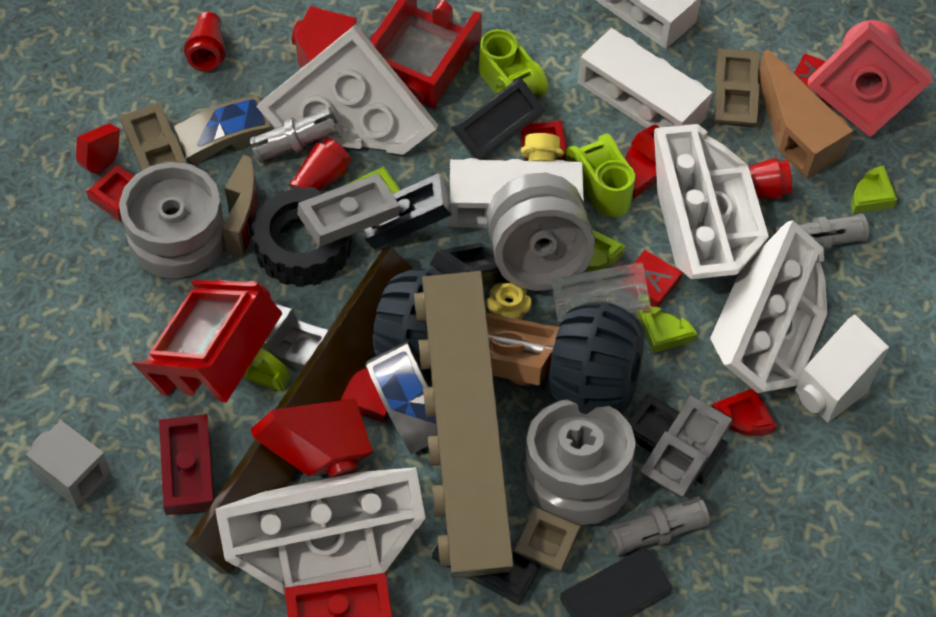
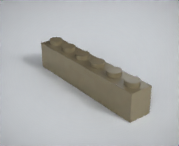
(466, 425)

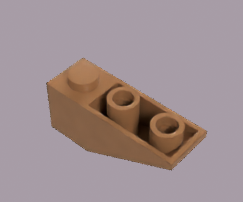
(800, 121)

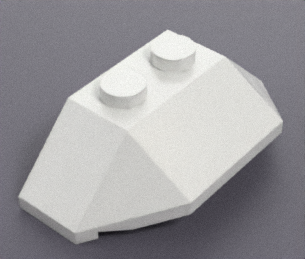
(706, 203)
(774, 312)
(323, 527)

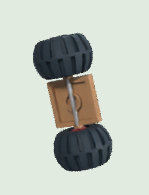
(590, 356)

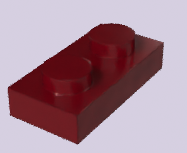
(186, 464)

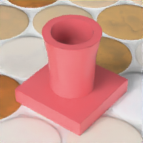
(870, 76)

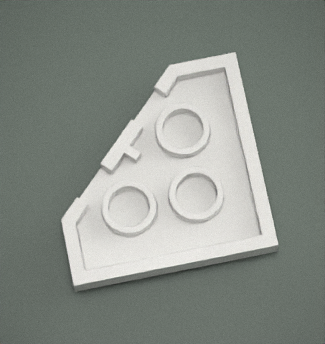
(363, 92)

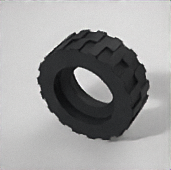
(286, 265)

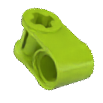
(505, 60)
(606, 175)

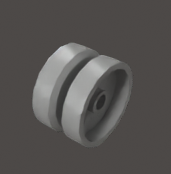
(173, 219)
(539, 230)
(579, 462)

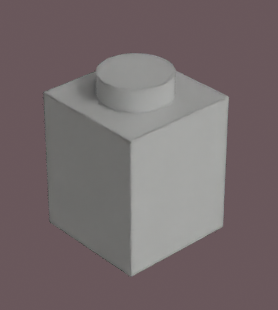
(68, 463)

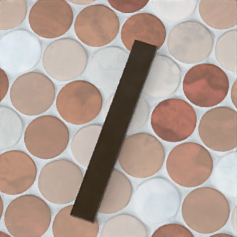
(321, 380)

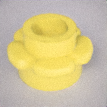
(542, 147)
(516, 309)

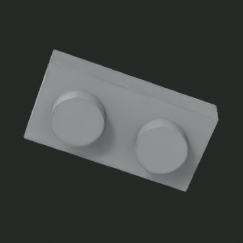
(348, 209)

